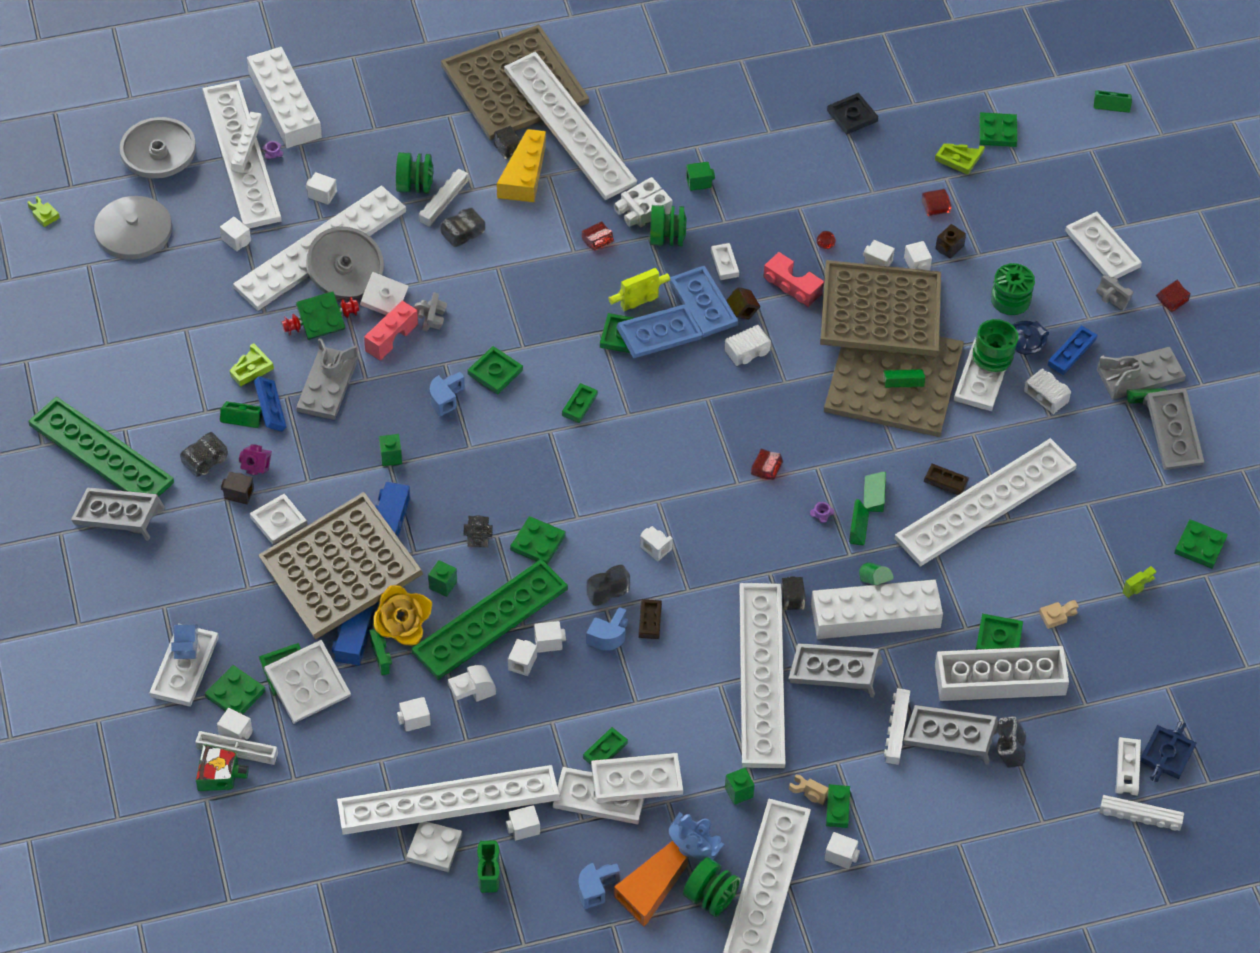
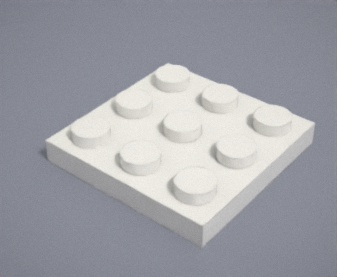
(307, 681)

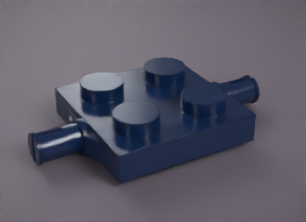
(1168, 751)

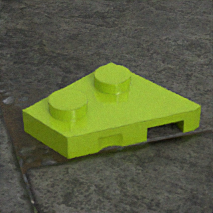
(959, 156)
(251, 366)

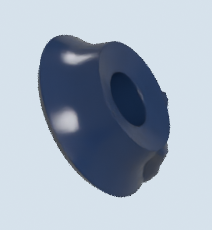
(1031, 337)

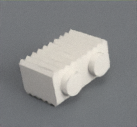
(747, 345)
(1047, 391)

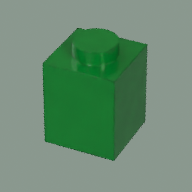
(699, 176)
(390, 450)
(442, 578)
(739, 786)

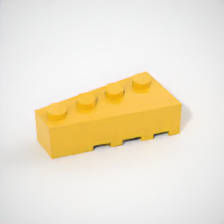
(523, 170)

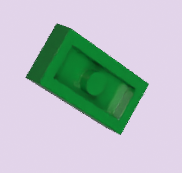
(579, 403)
(383, 659)
(606, 746)
(838, 806)

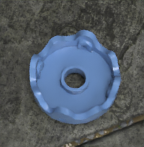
(692, 840)

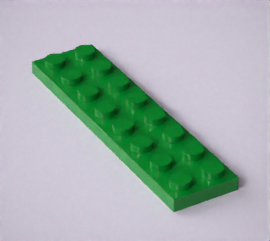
(99, 449)
(489, 619)

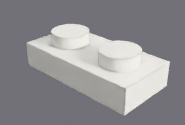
(724, 261)

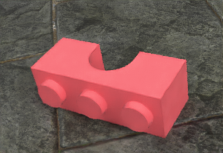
(804, 289)
(399, 320)

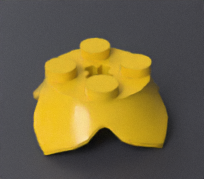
(415, 609)

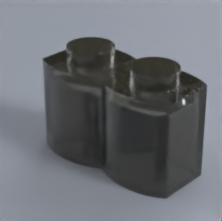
(462, 227)
(204, 454)
(606, 585)
(1011, 741)

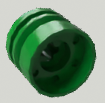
(413, 172)
(667, 225)
(1012, 289)
(995, 345)
(711, 887)

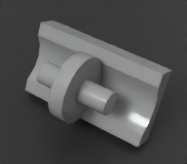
(1113, 292)
(429, 310)

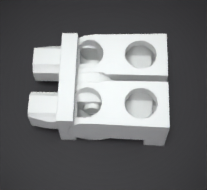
(639, 202)

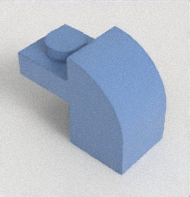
(443, 392)
(608, 635)
(185, 641)
(592, 882)

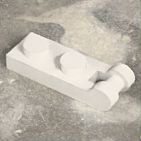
(1128, 765)

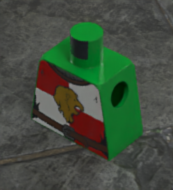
(218, 769)

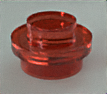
(826, 240)

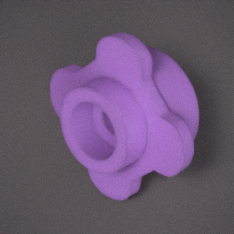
(272, 150)
(822, 507)

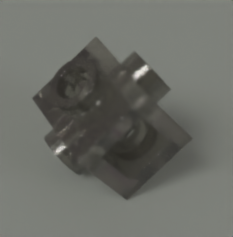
(478, 531)

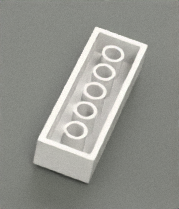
(284, 97)
(876, 609)
(1001, 673)

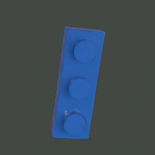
(1072, 350)
(270, 403)

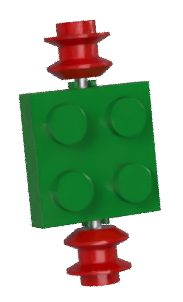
(320, 315)

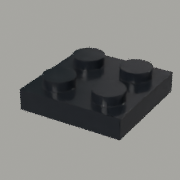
(852, 113)

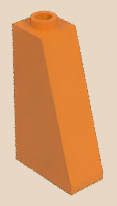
(651, 882)

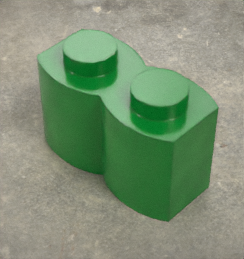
(488, 866)

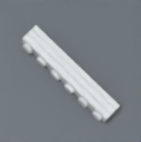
(246, 142)
(443, 197)
(897, 727)
(243, 748)
(1141, 813)

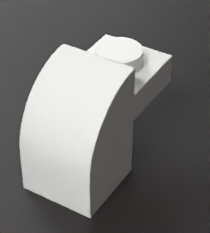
(475, 682)

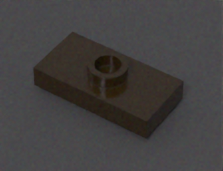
(946, 479)
(650, 619)

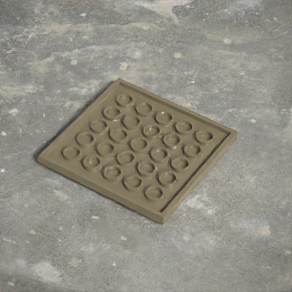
(490, 91)
(881, 308)
(860, 389)
(339, 565)

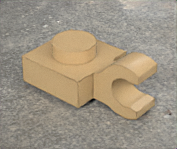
(1056, 615)
(813, 790)

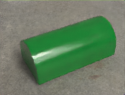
(875, 573)

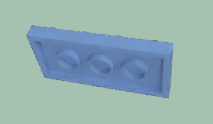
(704, 301)
(659, 331)

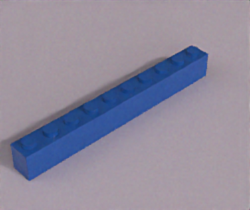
(355, 631)

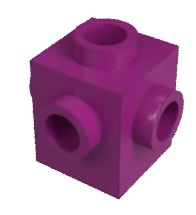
(255, 459)

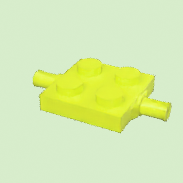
(639, 289)

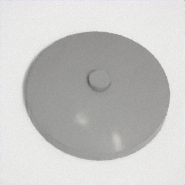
(158, 147)
(133, 227)
(343, 261)

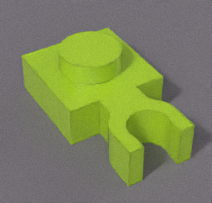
(45, 213)
(1136, 583)

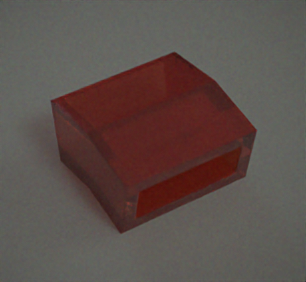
(936, 202)
(597, 236)
(1173, 296)
(767, 464)

